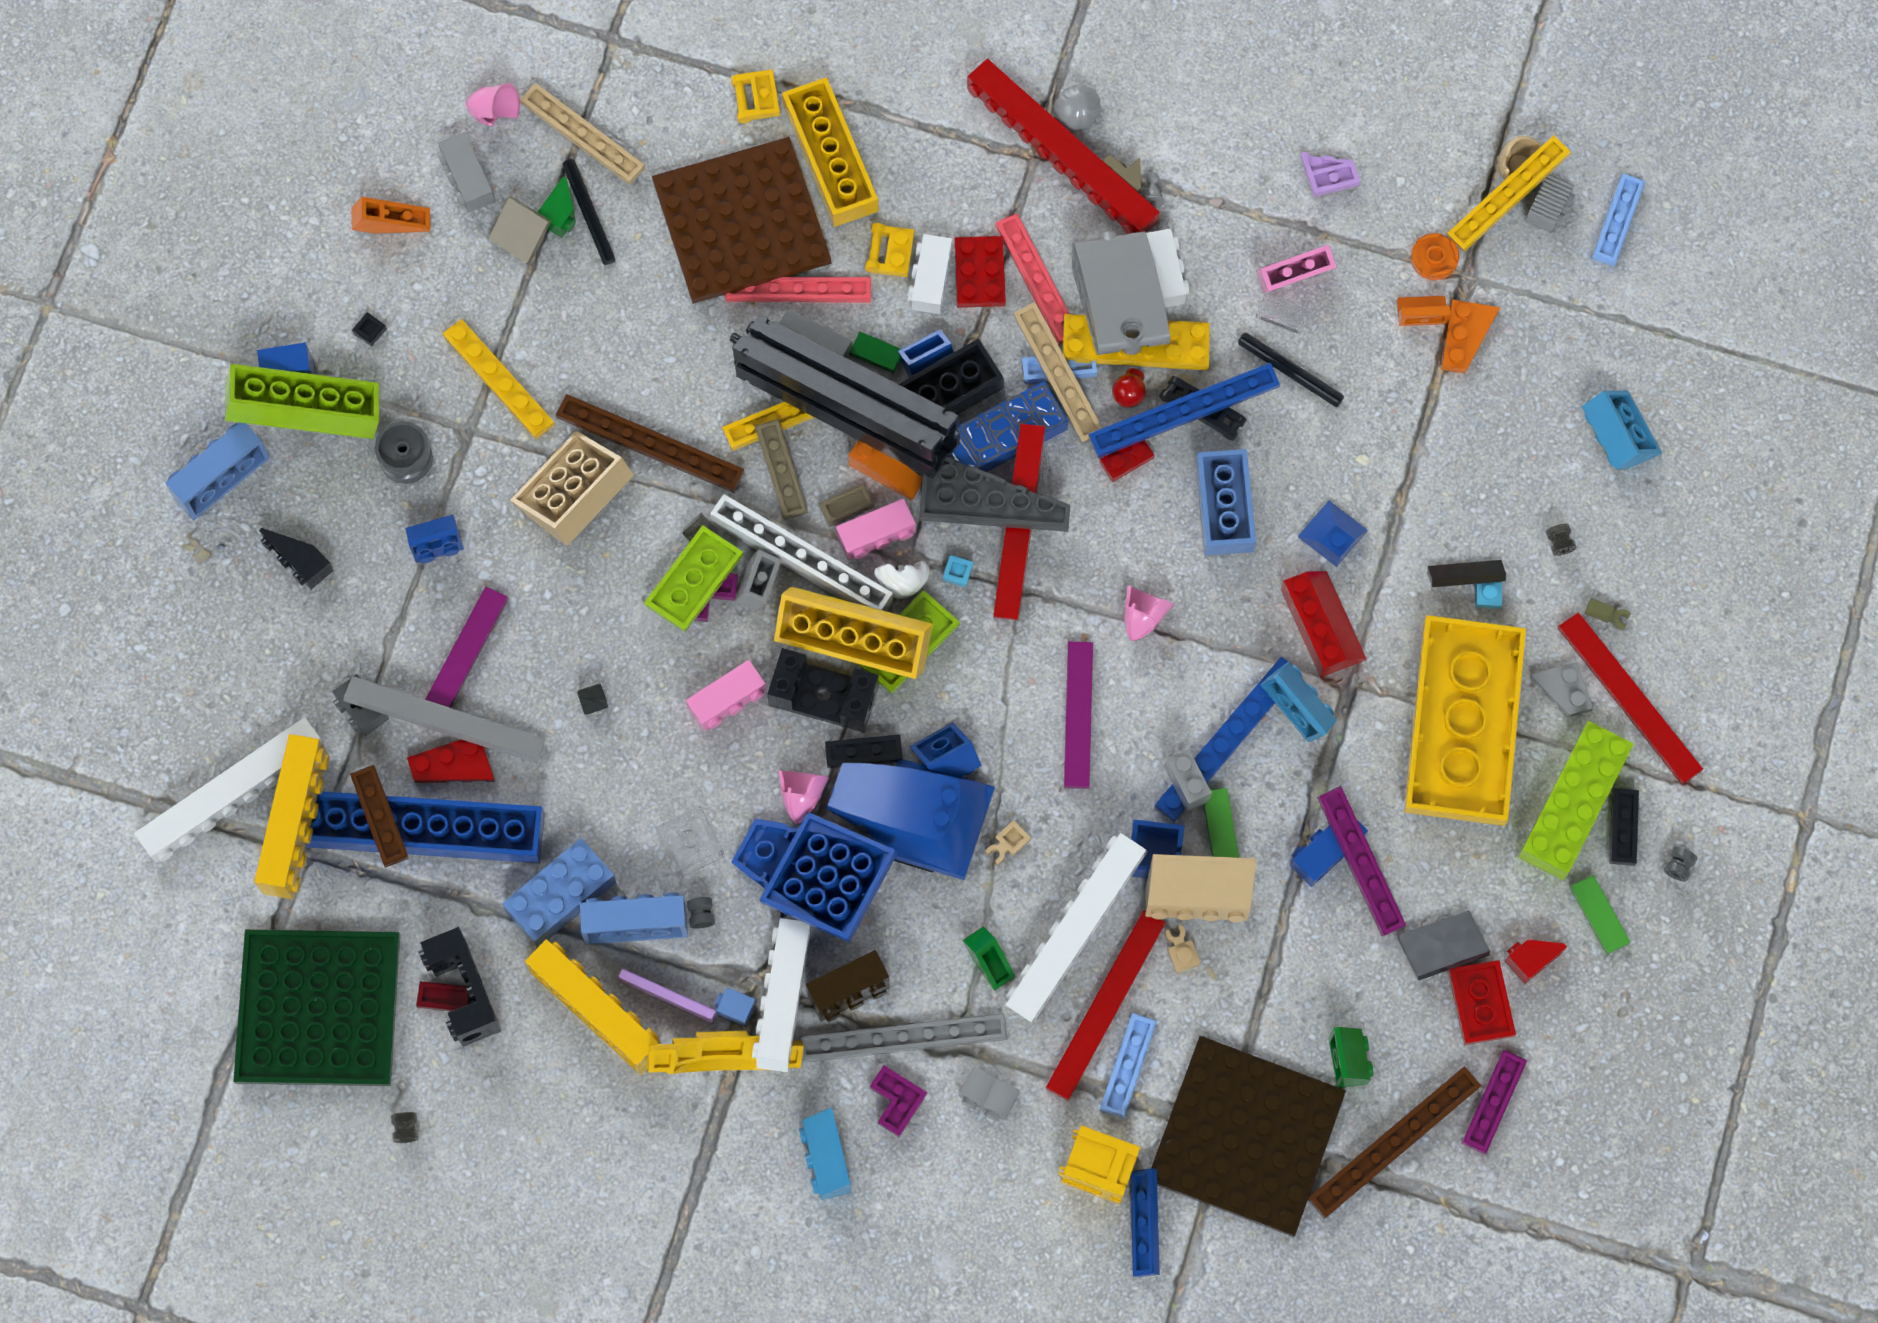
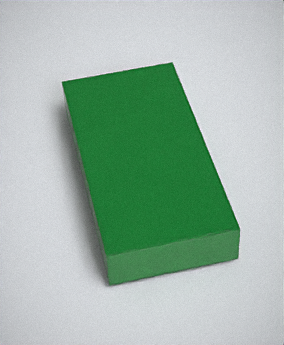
(875, 352)

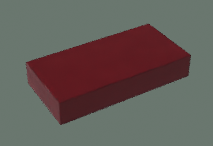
(441, 996)

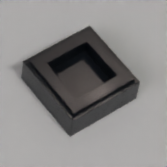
(369, 329)

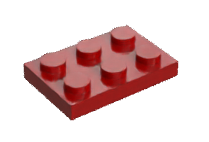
(980, 271)
(1481, 1002)

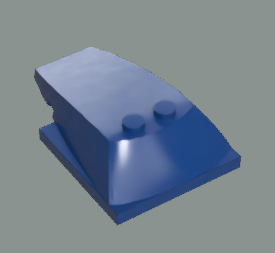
(916, 811)
(815, 871)

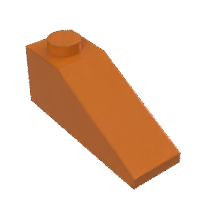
(385, 216)
(885, 470)

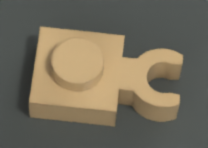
(1010, 840)
(1182, 954)

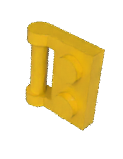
(763, 93)
(898, 250)

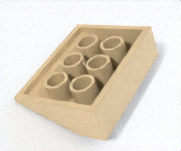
(572, 487)
(1199, 887)

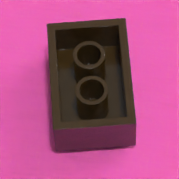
(848, 986)

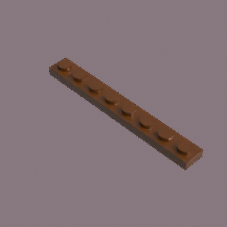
(650, 443)
(1394, 1142)

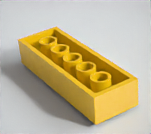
(830, 152)
(853, 632)
(291, 817)
(591, 1005)

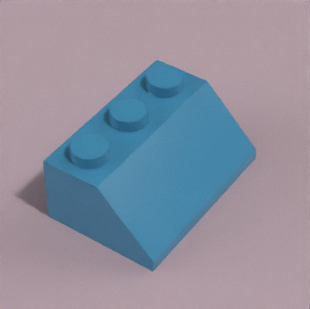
(1621, 429)
(1299, 702)
(825, 1155)

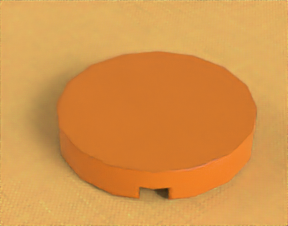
(1435, 256)

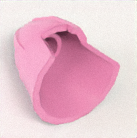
(494, 102)
(1143, 613)
(801, 793)

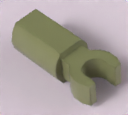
(1606, 613)

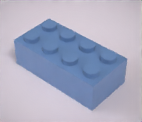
(217, 469)
(1225, 502)
(556, 892)
(633, 919)

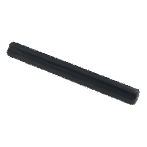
(588, 211)
(1291, 369)

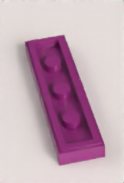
(1494, 1102)

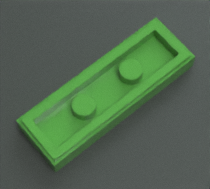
(1220, 825)
(1600, 914)

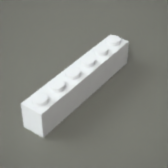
(783, 995)

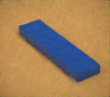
(1144, 1223)

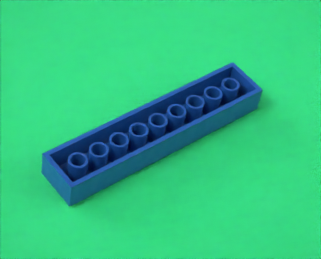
(435, 827)

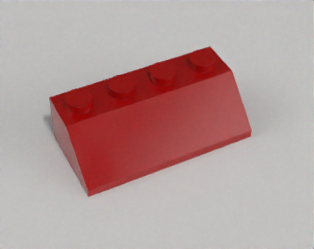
(1322, 622)

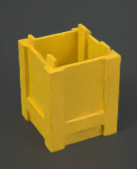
(1099, 1164)

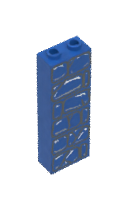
(994, 434)

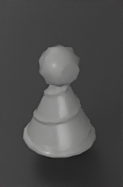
(1153, 194)

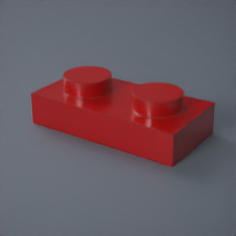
(1126, 460)

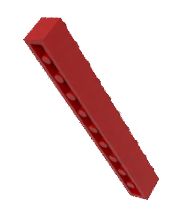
(1061, 148)

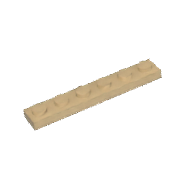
(582, 134)
(1057, 371)

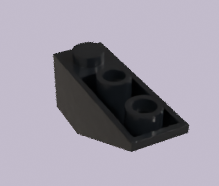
(301, 557)

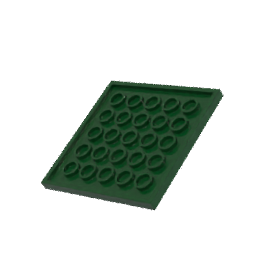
(317, 1008)

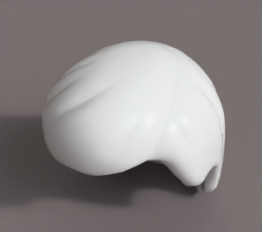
(905, 580)

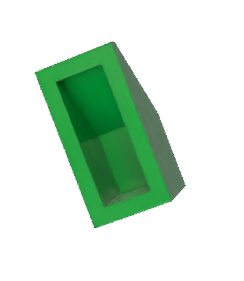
(559, 209)
(989, 957)

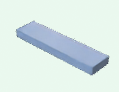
(1618, 220)
(1128, 1066)

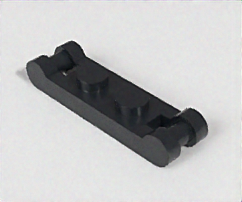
(1213, 420)

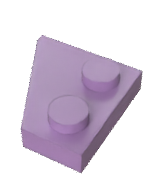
(1329, 174)

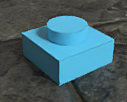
(958, 571)
(1489, 595)

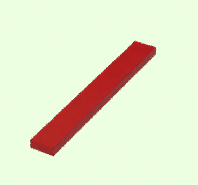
(1018, 539)
(1630, 698)
(1105, 1006)

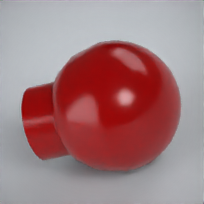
(1129, 388)

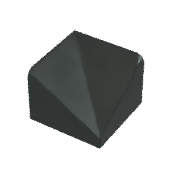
(592, 699)

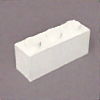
(1168, 267)
(930, 273)

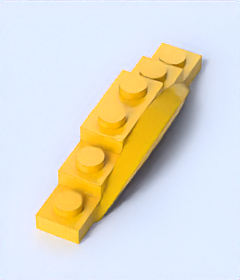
(711, 1053)

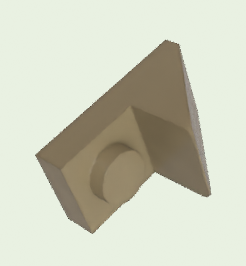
(1131, 175)

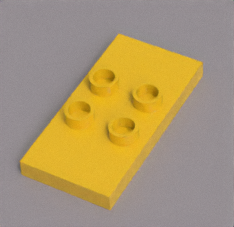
(1465, 720)

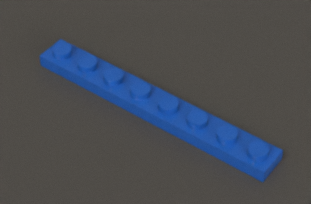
(1184, 410)
(1224, 741)

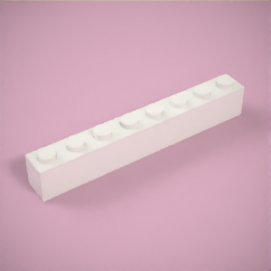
(799, 555)
(219, 796)
(1076, 928)

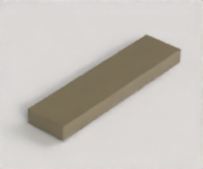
(781, 469)

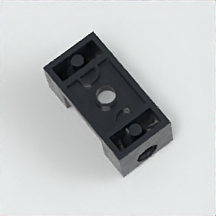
(797, 684)
(451, 952)

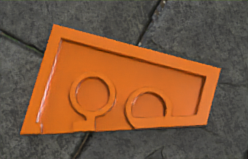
(1465, 333)

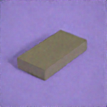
(846, 505)

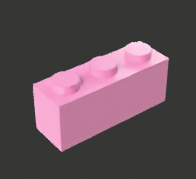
(1296, 268)
(876, 530)
(726, 696)

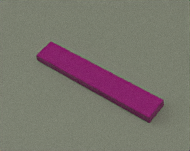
(467, 648)
(1078, 715)
(1361, 861)

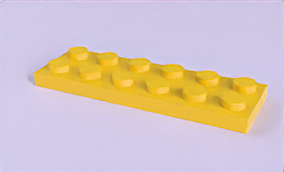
(1186, 349)

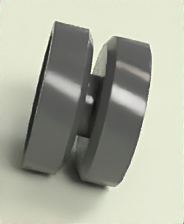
(403, 452)

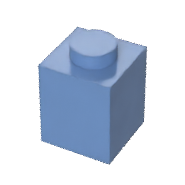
(735, 1007)

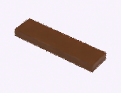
(379, 816)

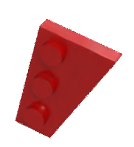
(451, 762)

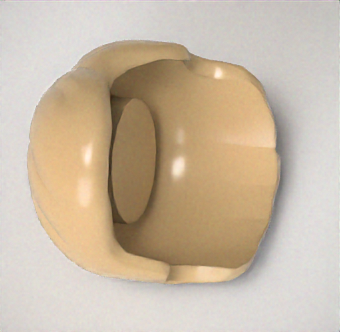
(1516, 153)

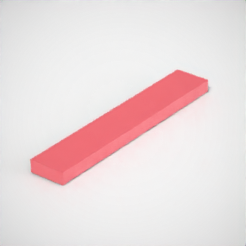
(1034, 274)
(807, 290)

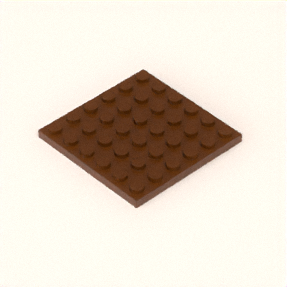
(741, 220)

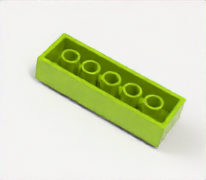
(301, 401)
(1575, 800)

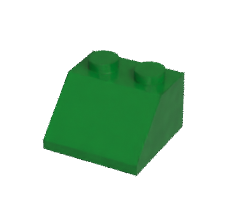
(1349, 1057)

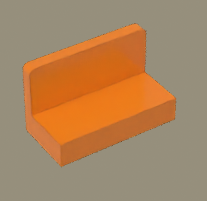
(1422, 310)

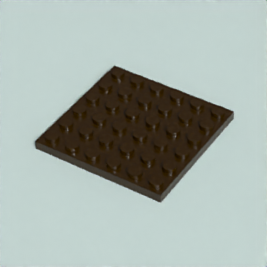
(1247, 1136)

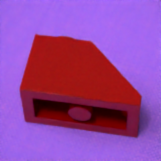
(1532, 957)

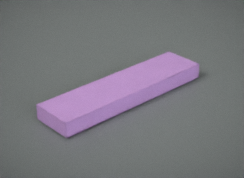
(667, 996)

